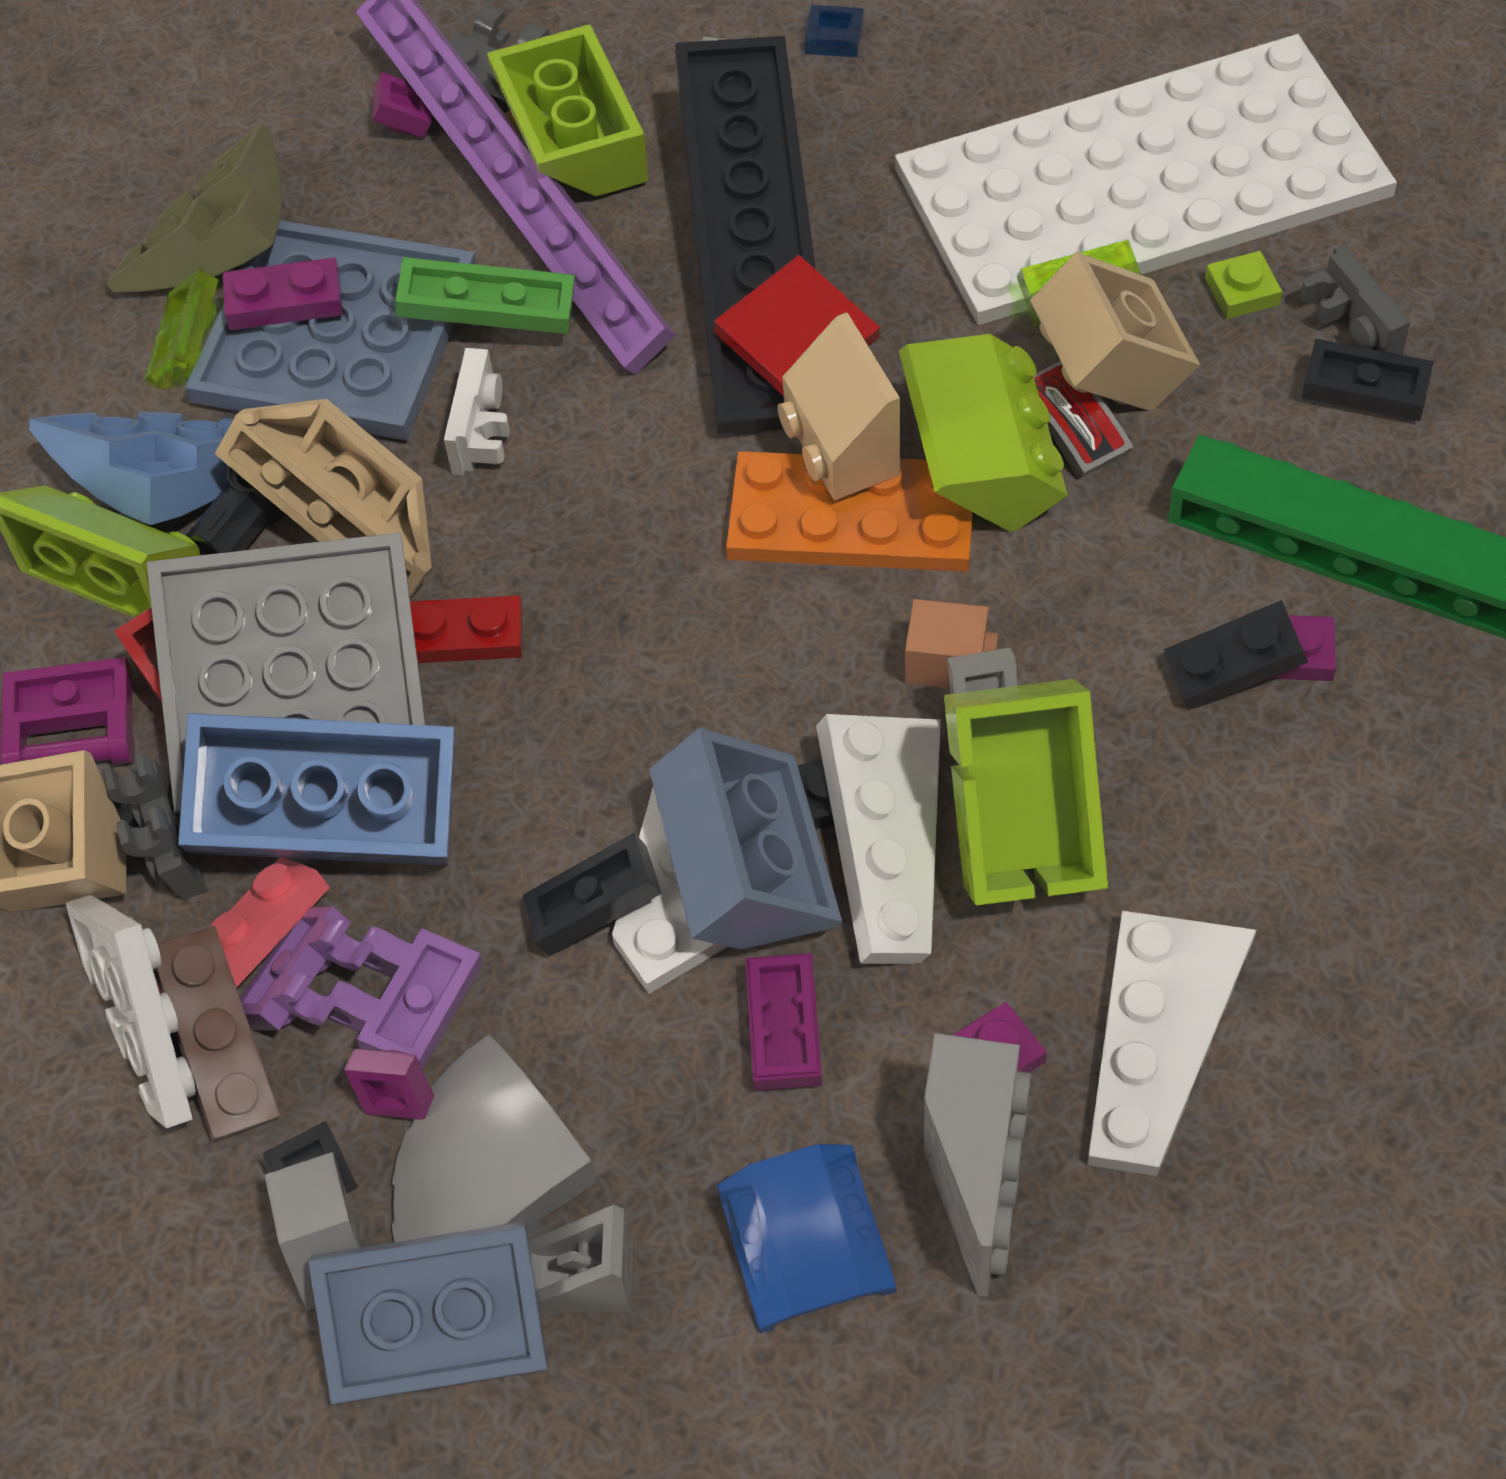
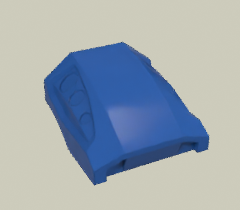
(804, 1233)

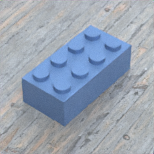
(317, 789)

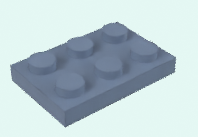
(428, 1312)

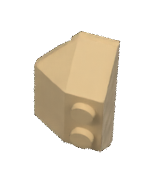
(330, 476)

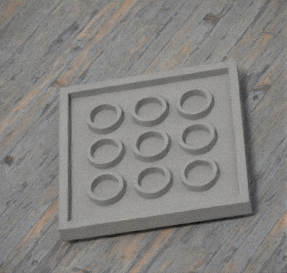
(285, 636)

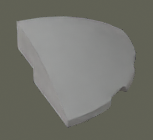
(485, 1152)

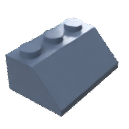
(742, 842)

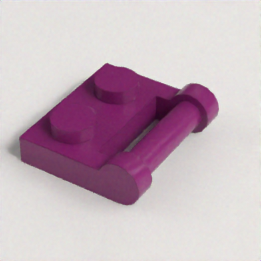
(68, 700)

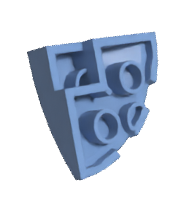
(139, 466)

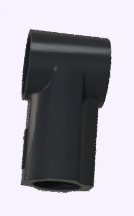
(233, 517)

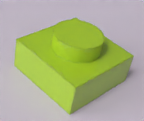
(1243, 284)

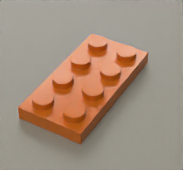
(793, 519)

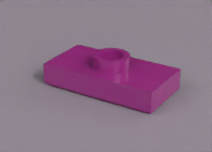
(783, 1022)

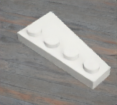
(885, 822)
(1160, 1024)

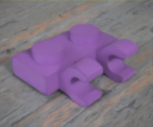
(283, 981)
(419, 1000)

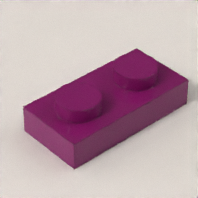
(282, 293)

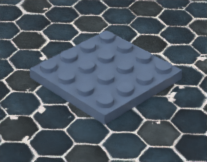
(359, 361)

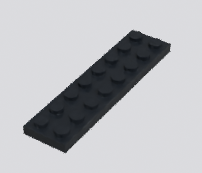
(743, 198)

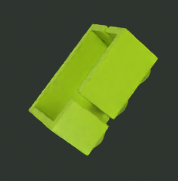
(1026, 790)

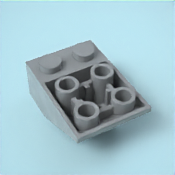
(975, 1143)

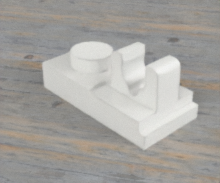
(470, 415)

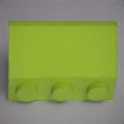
(572, 111)
(984, 427)
(86, 546)

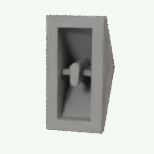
(310, 1216)
(585, 1264)

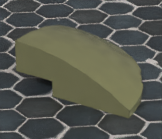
(218, 228)

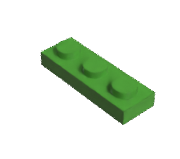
(485, 295)

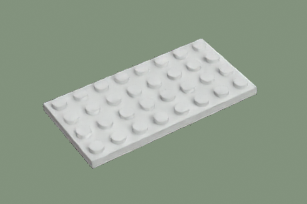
(1158, 162)

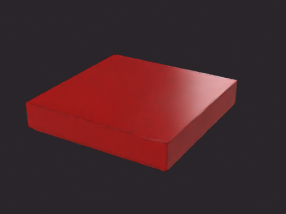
(785, 317)

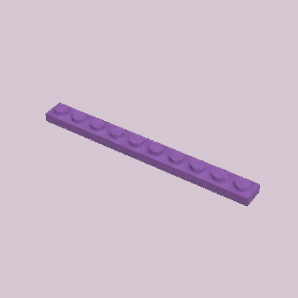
(531, 199)

